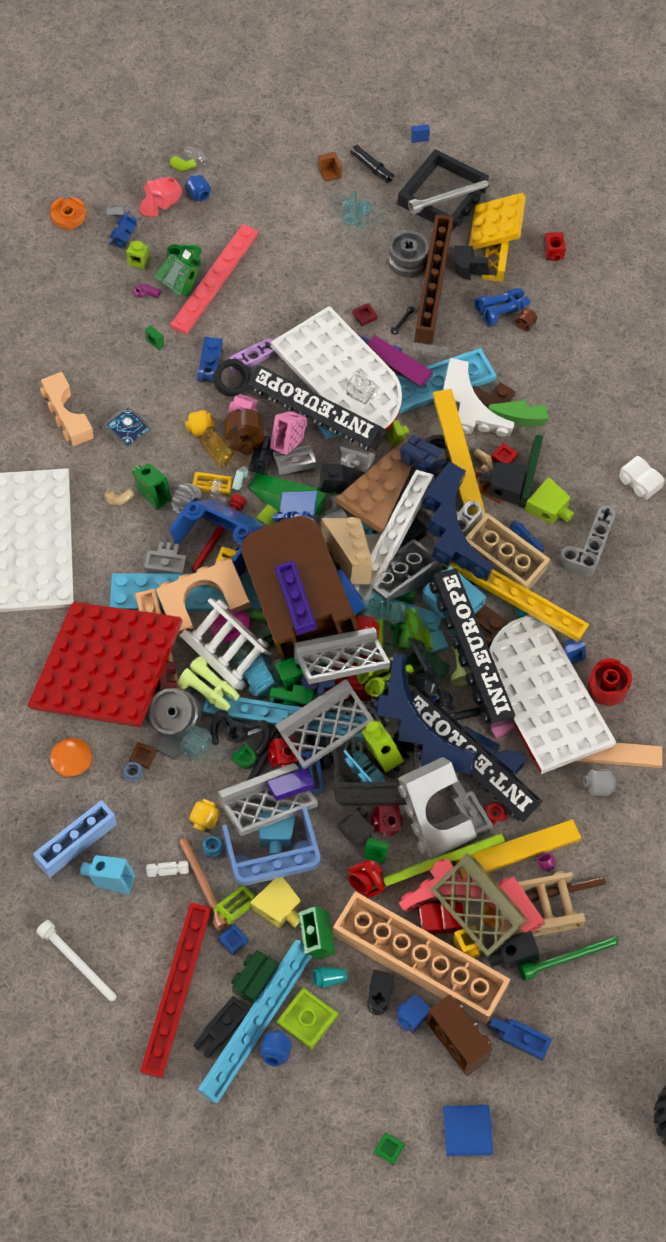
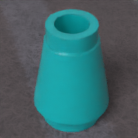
(328, 976)

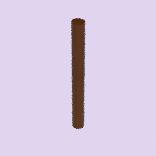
(577, 886)

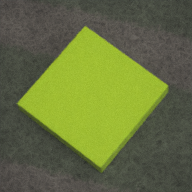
(307, 1018)

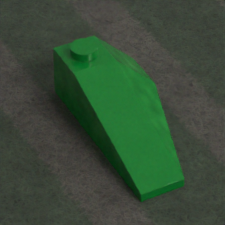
(270, 490)

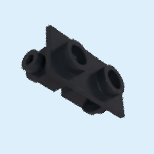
(262, 457)

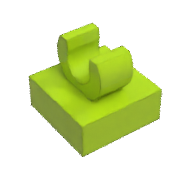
(396, 433)

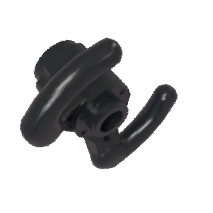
(243, 728)

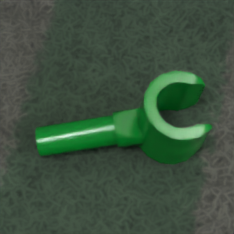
(396, 629)

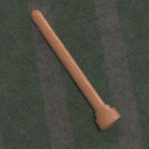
(218, 922)

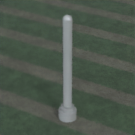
(416, 206)

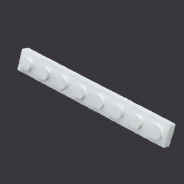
(396, 529)

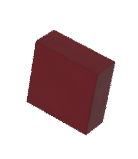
(364, 314)

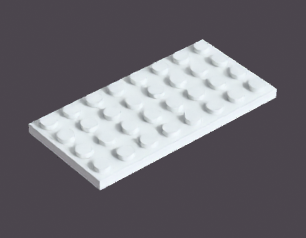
(35, 540)

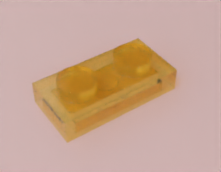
(216, 447)

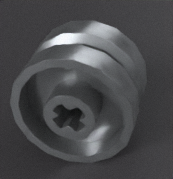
(408, 253)
(174, 711)

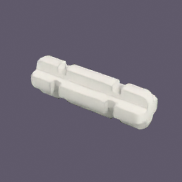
(167, 868)

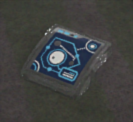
(127, 428)

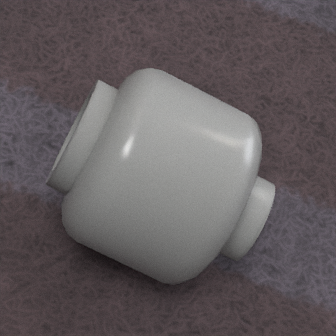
(600, 782)

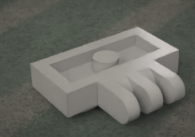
(165, 560)

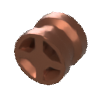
(526, 319)

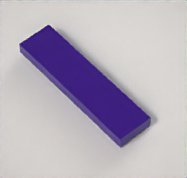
(295, 597)

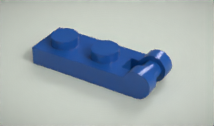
(209, 358)

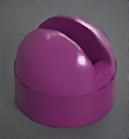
(546, 862)

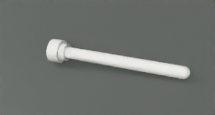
(47, 931)

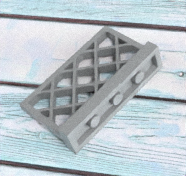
(340, 647)
(312, 712)
(257, 788)

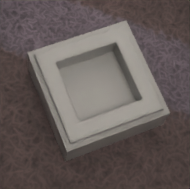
(117, 209)

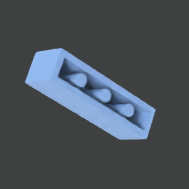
(75, 839)

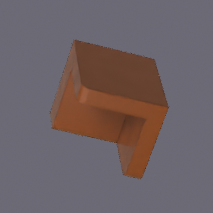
(330, 166)

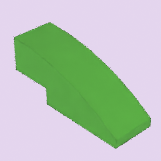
(520, 413)

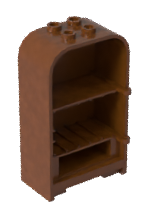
(303, 542)

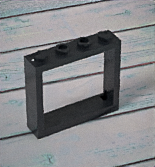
(440, 159)

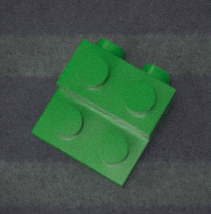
(298, 697)

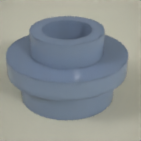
(132, 766)

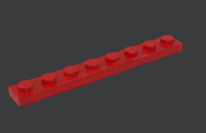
(176, 991)

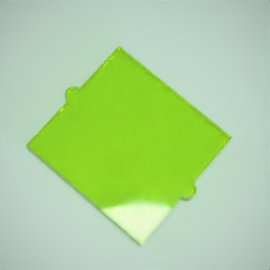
(418, 629)

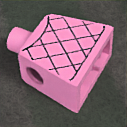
(288, 431)

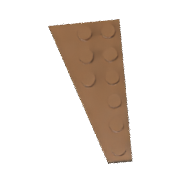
(377, 490)

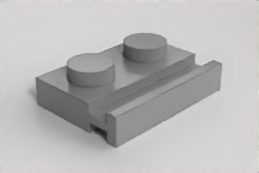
(297, 460)

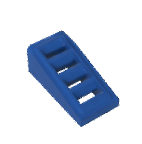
(355, 599)

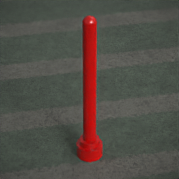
(236, 502)

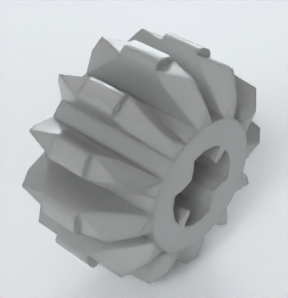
(185, 494)

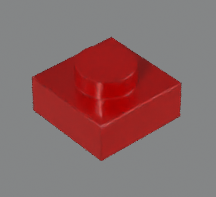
(504, 454)

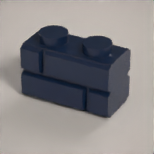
(422, 455)

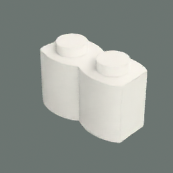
(641, 477)

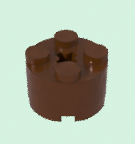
(244, 430)

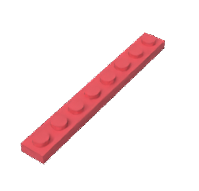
(214, 279)

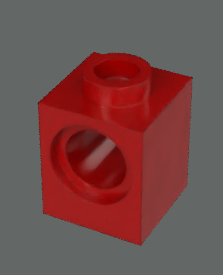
(554, 246)

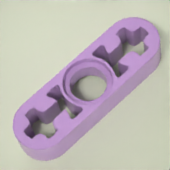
(257, 349)

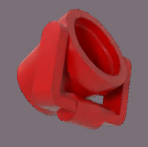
(364, 877)

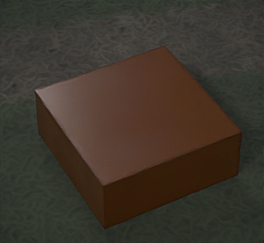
(143, 755)

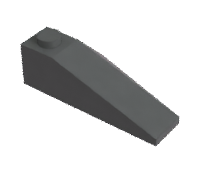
(407, 572)

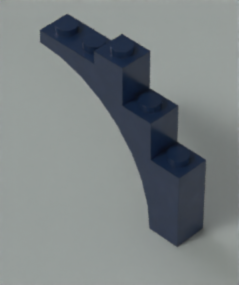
(444, 524)
(413, 727)

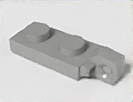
(467, 803)

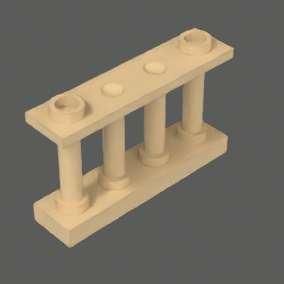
(569, 921)

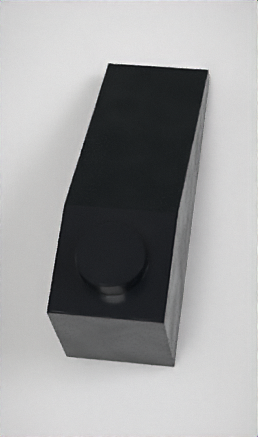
(337, 477)

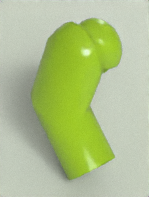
(182, 165)

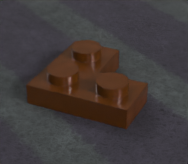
(500, 394)

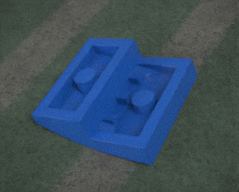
(467, 1130)

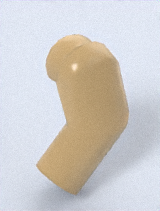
(486, 460)
(113, 499)

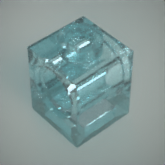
(196, 743)

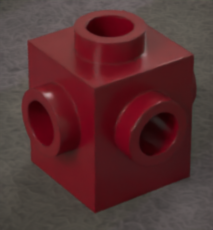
(386, 820)

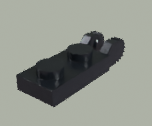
(222, 1025)

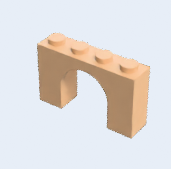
(221, 576)

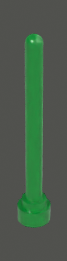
(528, 969)

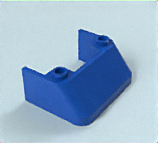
(221, 515)

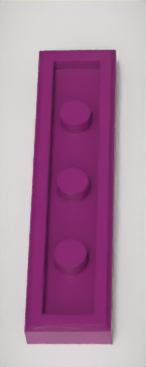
(400, 362)

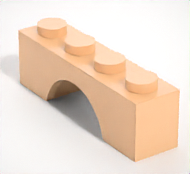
(75, 426)

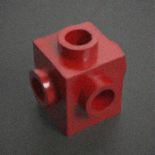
(280, 753)

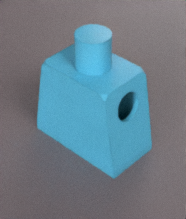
(277, 834)
(110, 873)

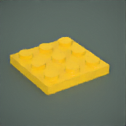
(497, 221)

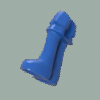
(514, 302)

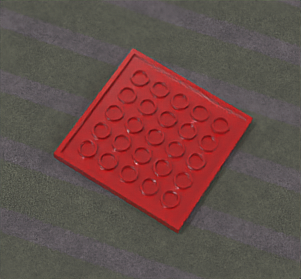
(105, 664)

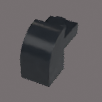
(467, 264)

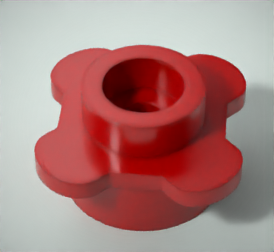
(495, 807)

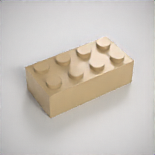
(507, 552)

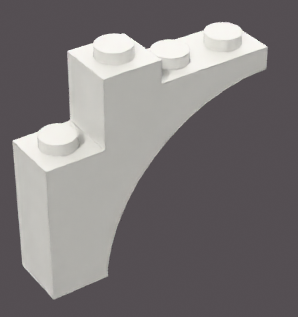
(470, 409)

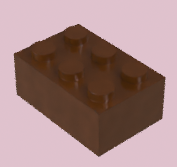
(459, 1034)

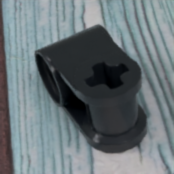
(380, 988)

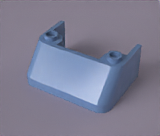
(302, 858)

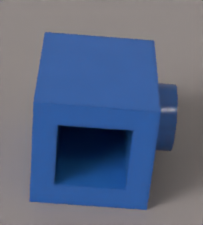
(412, 1013)

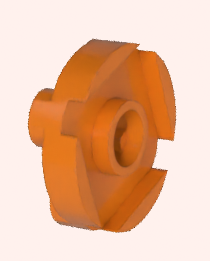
(68, 221)

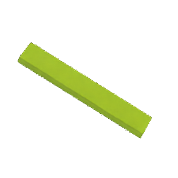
(451, 855)

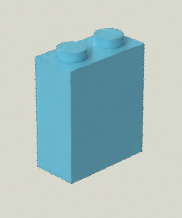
(475, 596)

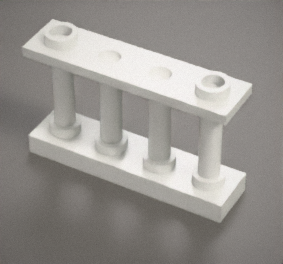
(207, 651)

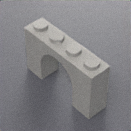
(417, 789)

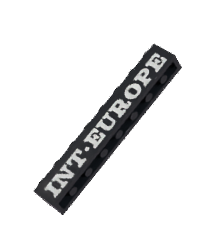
(317, 407)
(472, 649)
(488, 769)

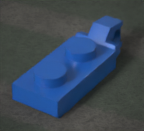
(521, 1037)

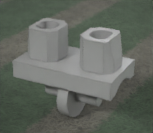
(357, 458)

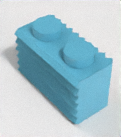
(261, 676)

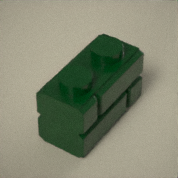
(254, 976)

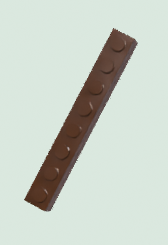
(433, 279)

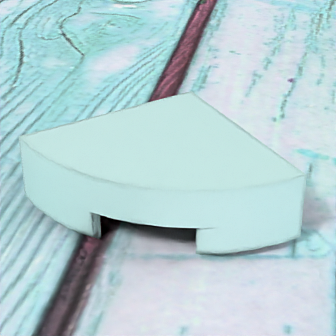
(240, 474)

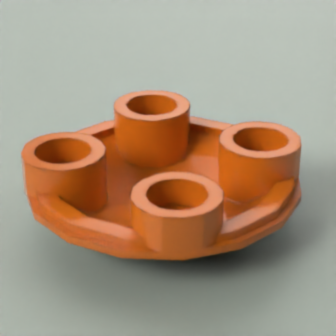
(71, 757)

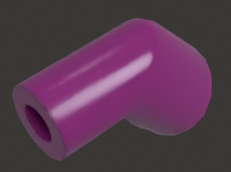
(146, 289)

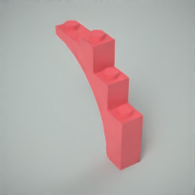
(510, 886)

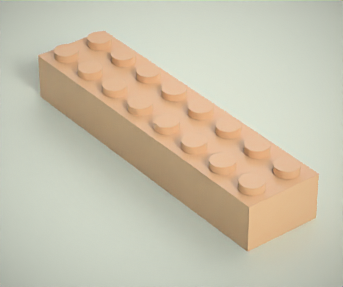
(420, 956)

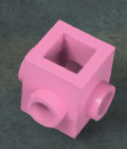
(242, 402)

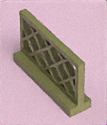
(489, 888)

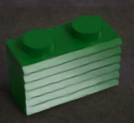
(317, 932)

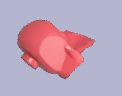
(160, 194)

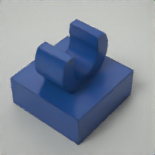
(575, 651)

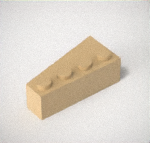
(349, 547)

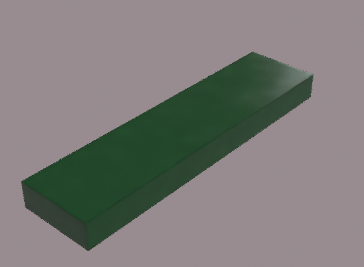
(530, 471)

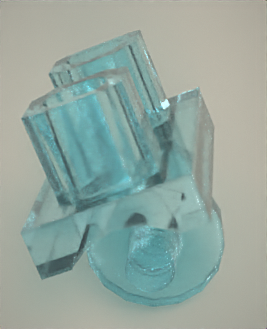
(358, 207)

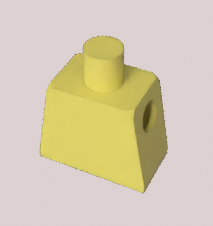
(278, 904)

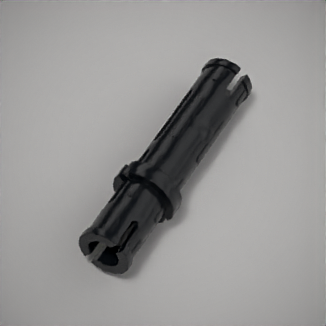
(376, 167)

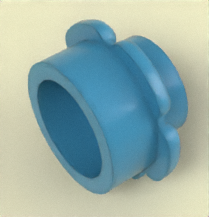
(208, 842)

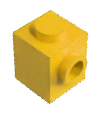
(465, 943)

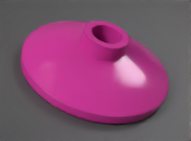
(220, 621)

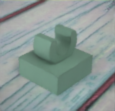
(242, 653)

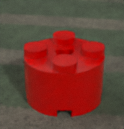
(609, 682)

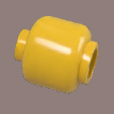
(199, 422)
(204, 815)

